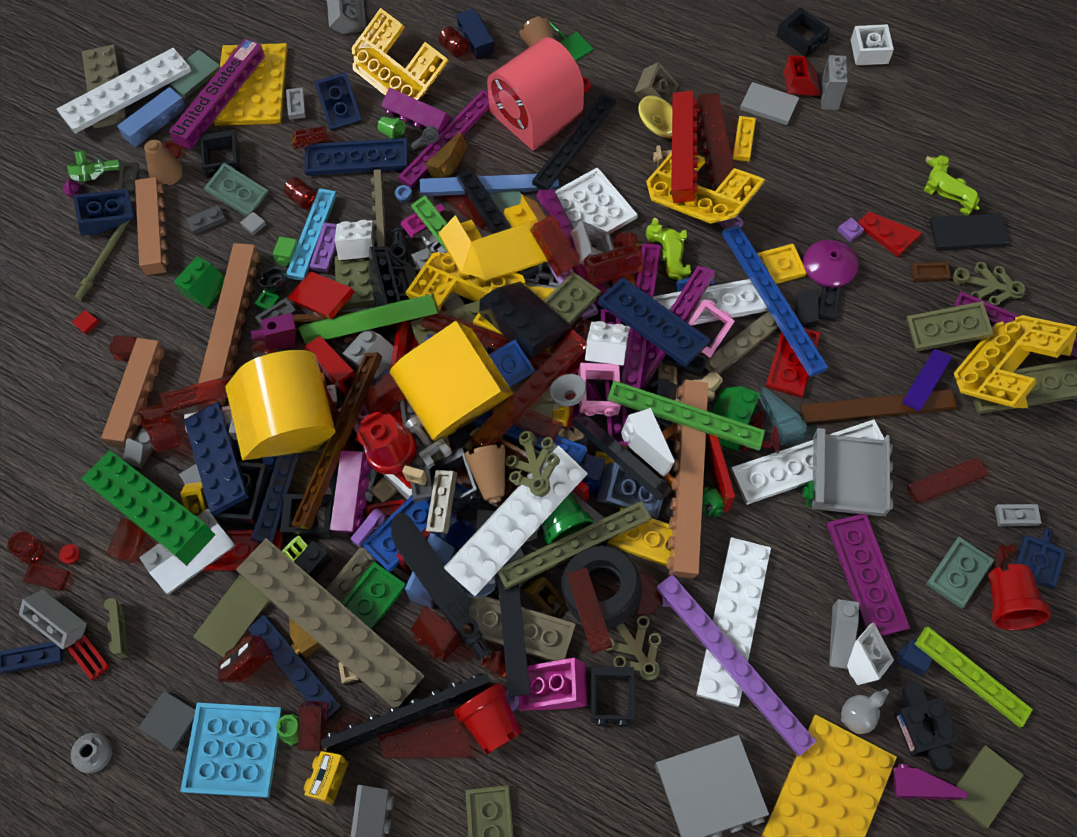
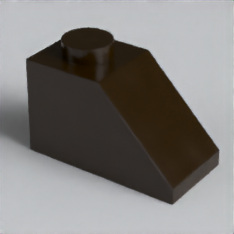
(544, 595)

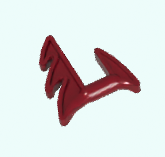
(758, 422)

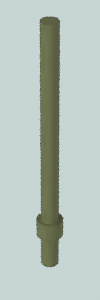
(87, 282)

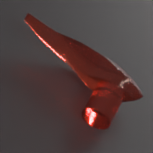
(257, 346)
(1002, 554)

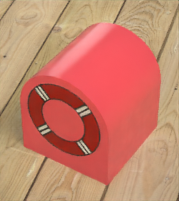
(537, 92)

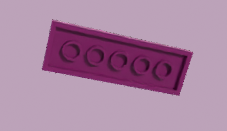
(867, 574)

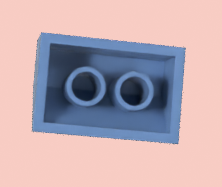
(414, 588)

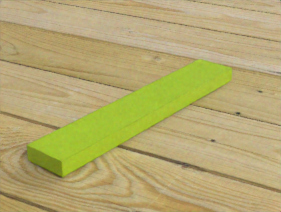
(973, 677)

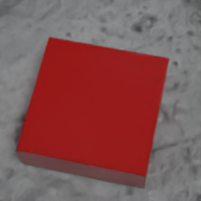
(85, 322)

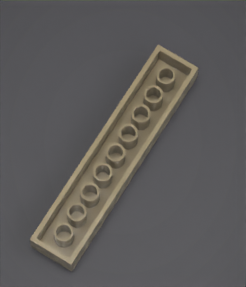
(330, 624)

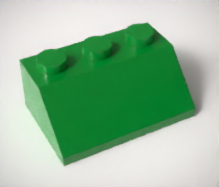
(735, 404)

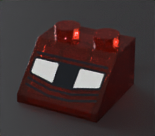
(244, 659)

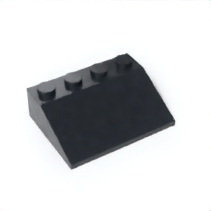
(523, 317)

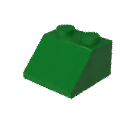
(200, 282)

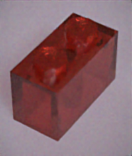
(312, 725)

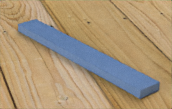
(492, 184)

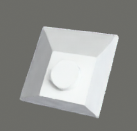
(869, 656)

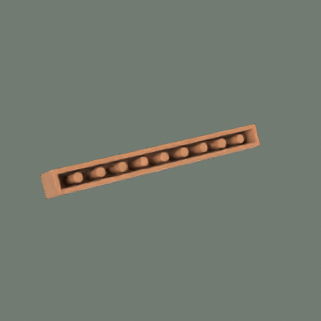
(229, 315)
(687, 487)

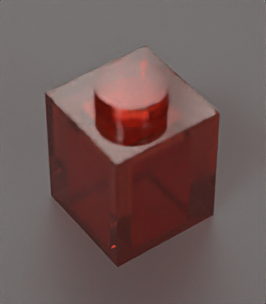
(122, 347)

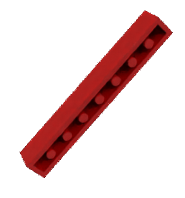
(684, 148)

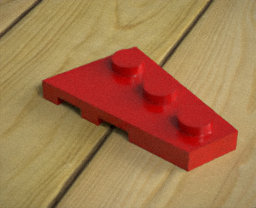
(889, 233)

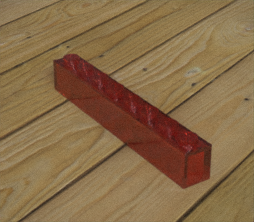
(715, 139)

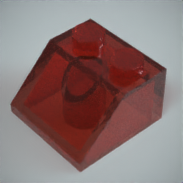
(434, 634)

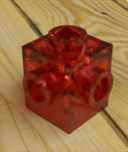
(627, 238)

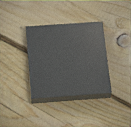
(168, 720)

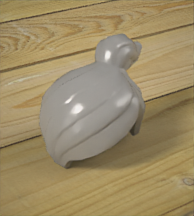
(862, 712)

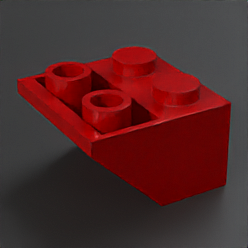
(801, 77)

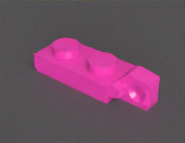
(414, 225)

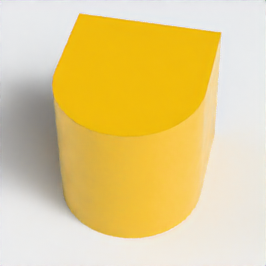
(450, 380)
(280, 405)

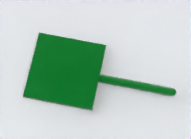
(575, 44)

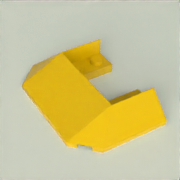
(384, 72)
(709, 205)
(500, 252)
(442, 277)
(992, 363)

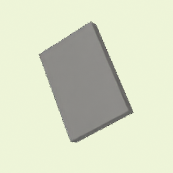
(769, 103)

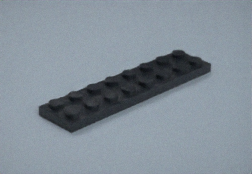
(400, 717)

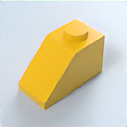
(194, 498)

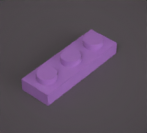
(324, 249)

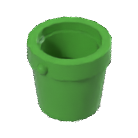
(391, 127)
(288, 729)

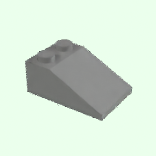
(369, 342)

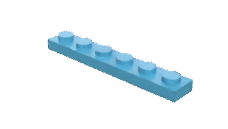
(307, 243)

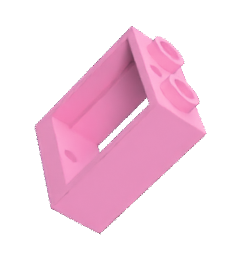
(722, 315)
(599, 372)

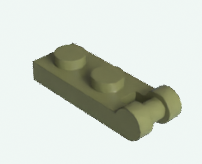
(117, 628)

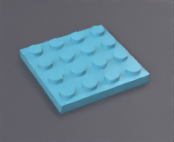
(232, 750)

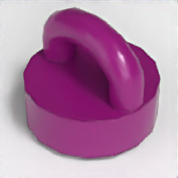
(71, 188)

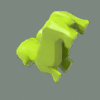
(950, 187)
(673, 249)

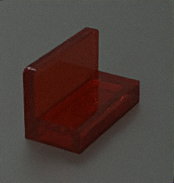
(126, 541)

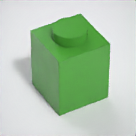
(284, 251)

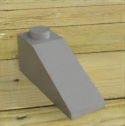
(843, 632)

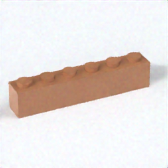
(151, 226)
(133, 392)

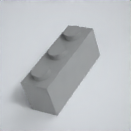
(52, 619)

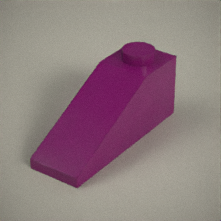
(917, 784)

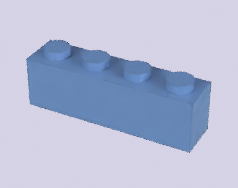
(152, 117)

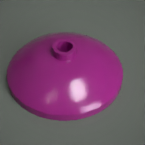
(830, 270)

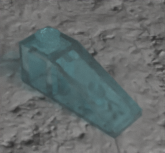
(783, 417)

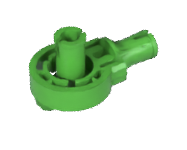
(88, 171)

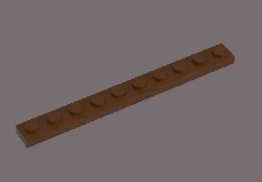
(331, 454)

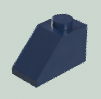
(914, 658)

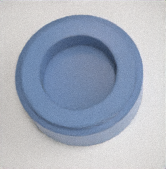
(403, 194)

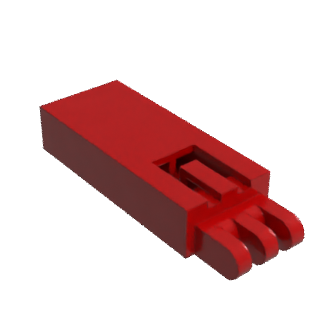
(404, 342)

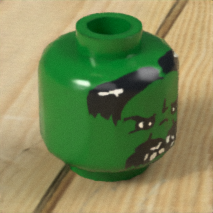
(712, 502)

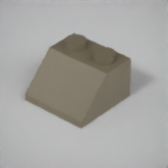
(656, 82)

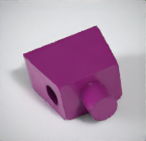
(276, 332)

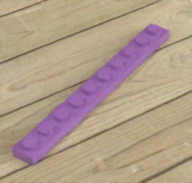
(736, 666)

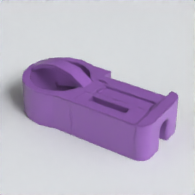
(373, 521)

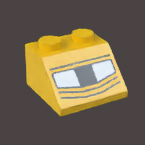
(326, 777)

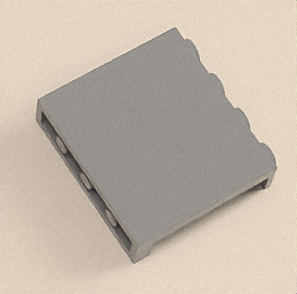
(852, 474)
(712, 789)

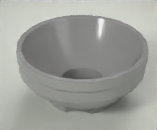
(565, 385)
(100, 755)

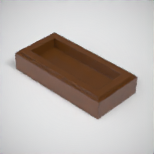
(930, 272)

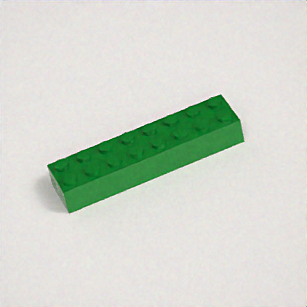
(149, 507)

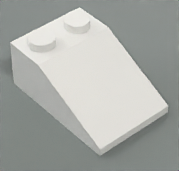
(647, 440)

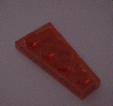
(432, 739)

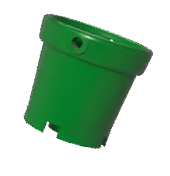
(565, 520)

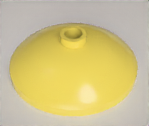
(656, 115)

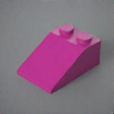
(556, 686)

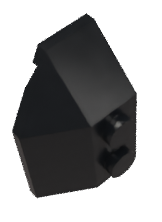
(388, 276)

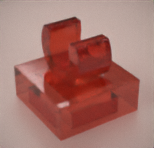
(495, 664)

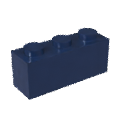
(476, 33)

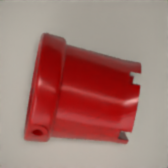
(386, 443)
(1016, 599)
(489, 718)

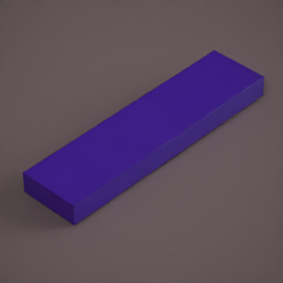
(927, 380)

